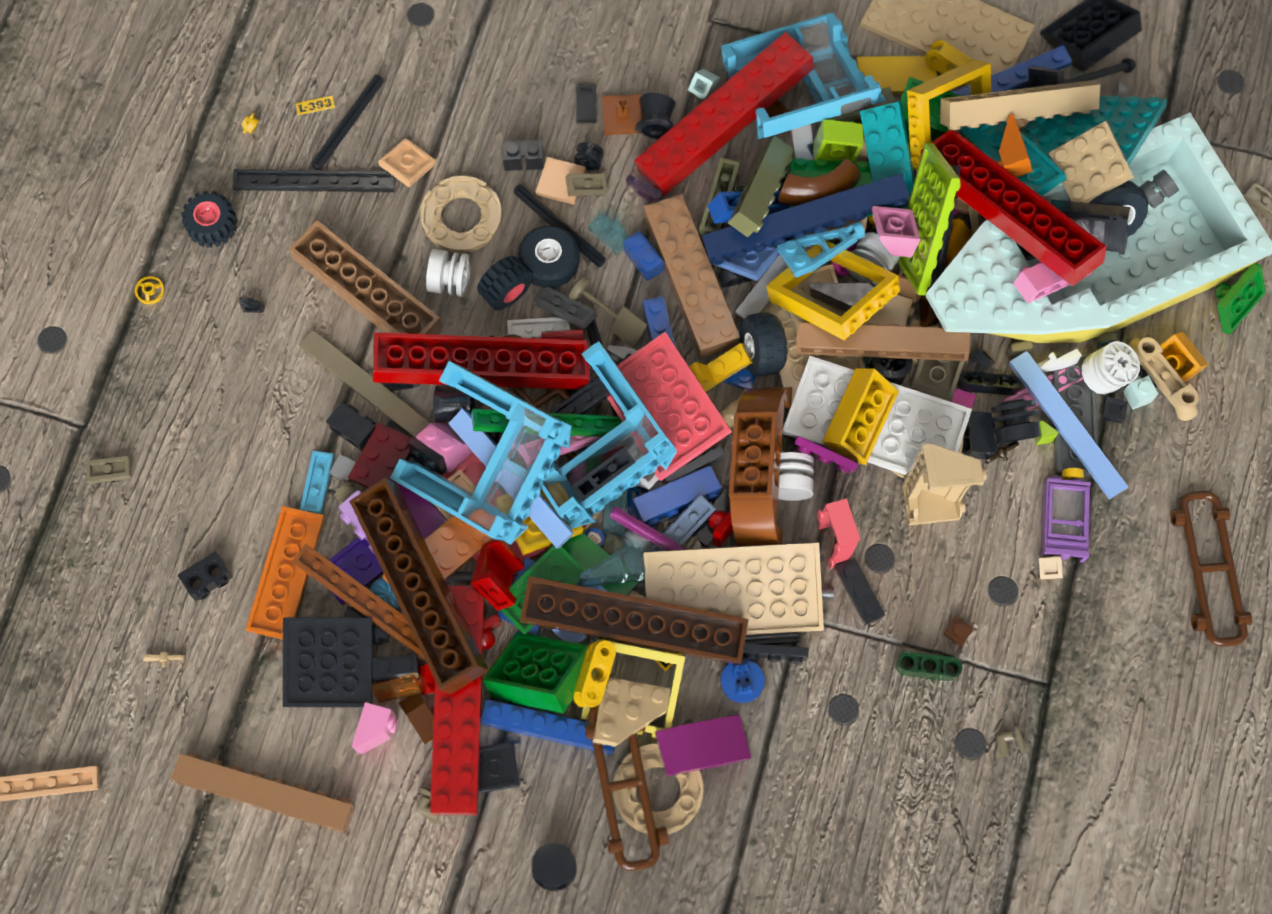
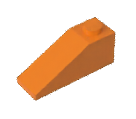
(1013, 151)

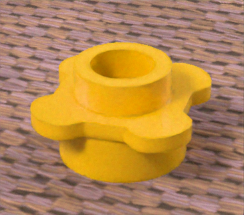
(250, 123)

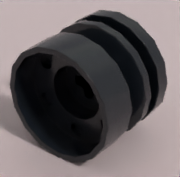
(1016, 421)

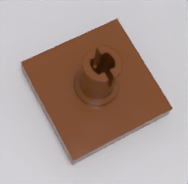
(621, 114)

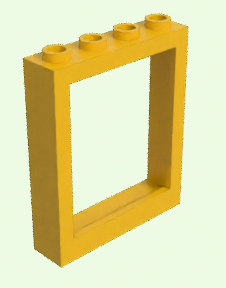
(918, 98)
(842, 326)

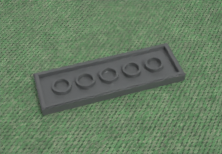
(1083, 405)

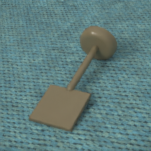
(626, 324)

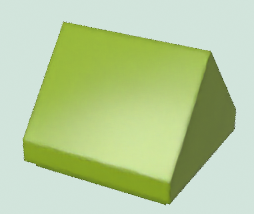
(1048, 434)

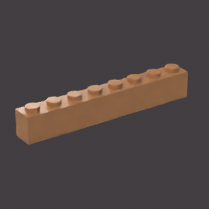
(885, 342)
(263, 793)

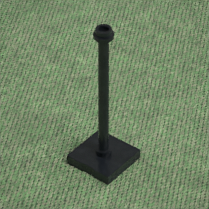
(1044, 77)

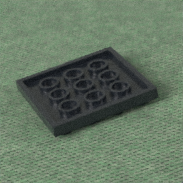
(327, 661)

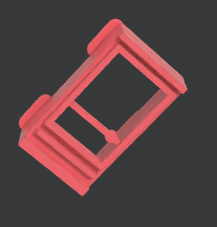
(841, 520)

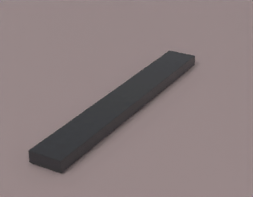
(313, 180)

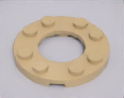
(456, 188)
(674, 818)

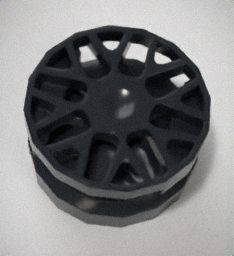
(589, 156)

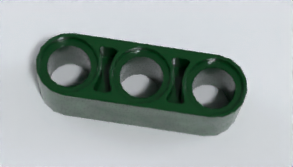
(938, 662)

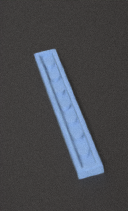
(1068, 425)
(540, 511)

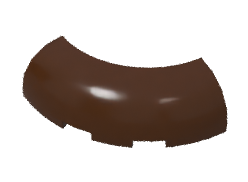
(802, 190)

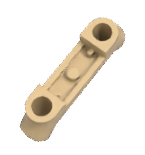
(1179, 394)

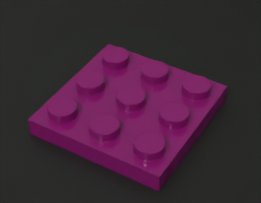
(826, 455)

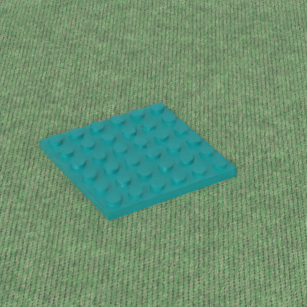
(1128, 118)

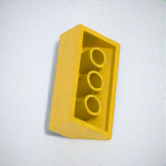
(860, 415)

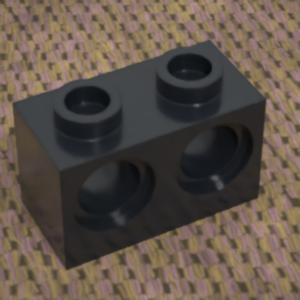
(202, 571)

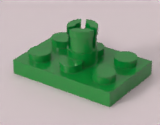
(1240, 298)

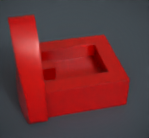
(426, 680)

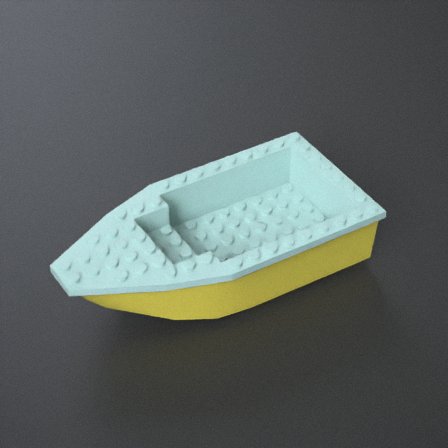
(1179, 251)

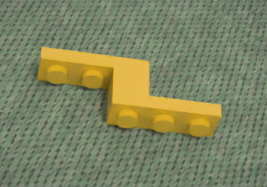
(721, 367)

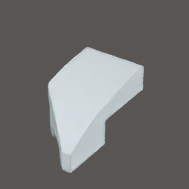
(1054, 363)

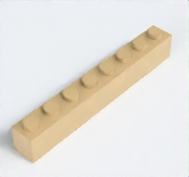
(1023, 103)

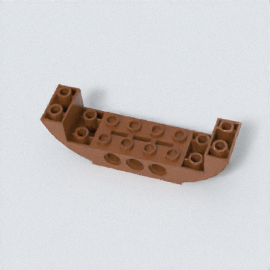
(757, 465)

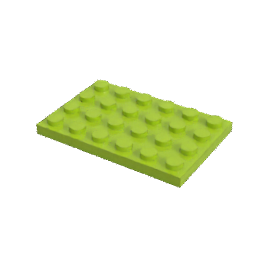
(931, 205)

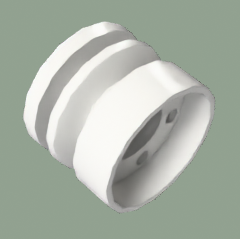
(873, 250)
(450, 273)
(1110, 368)
(795, 476)

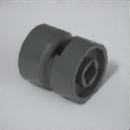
(1166, 187)

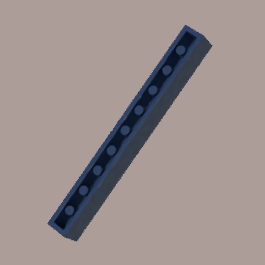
(808, 218)

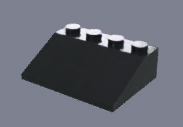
(1093, 30)

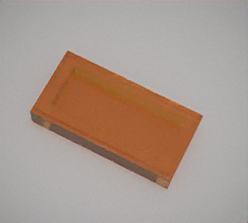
(396, 688)

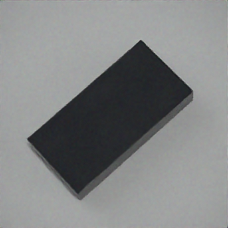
(586, 103)

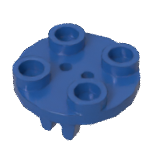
(743, 691)

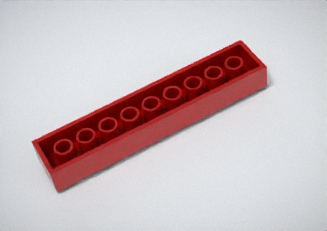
(724, 114)
(1021, 211)
(497, 359)
(459, 726)

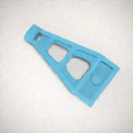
(799, 261)

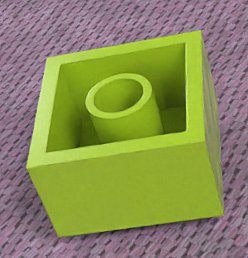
(838, 141)

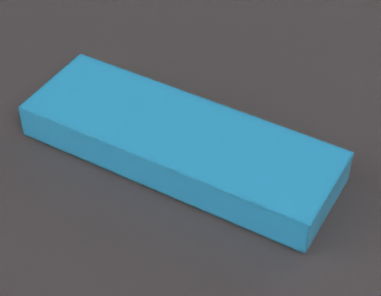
(317, 482)

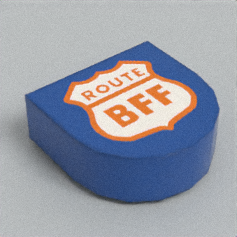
(596, 535)

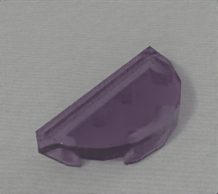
(644, 190)

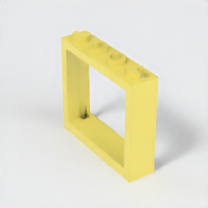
(655, 655)

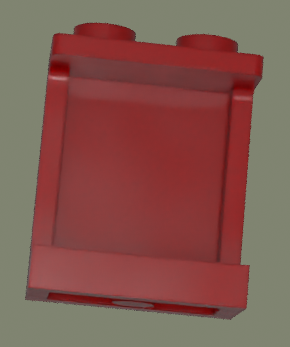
(495, 573)

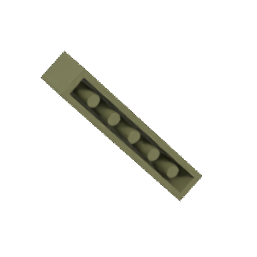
(761, 186)

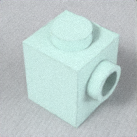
(703, 84)
(1140, 392)

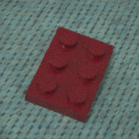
(380, 456)

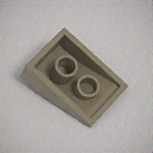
(938, 377)

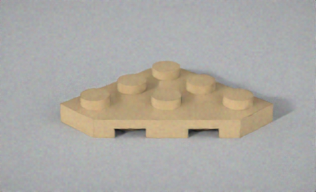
(627, 709)

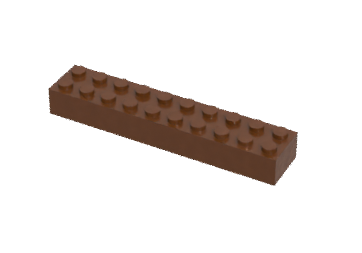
(418, 586)
(634, 620)

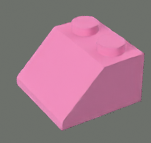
(896, 230)
(445, 442)
(374, 727)

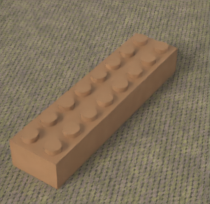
(691, 276)
(362, 283)

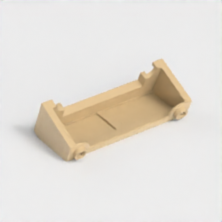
(938, 484)

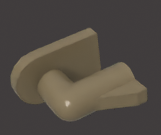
(1002, 741)
(423, 806)

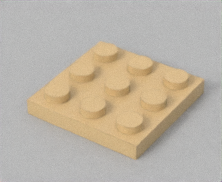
(1092, 164)

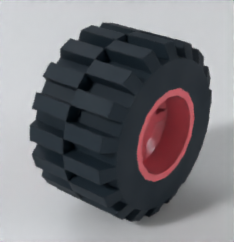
(209, 219)
(505, 282)

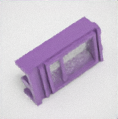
(1065, 518)

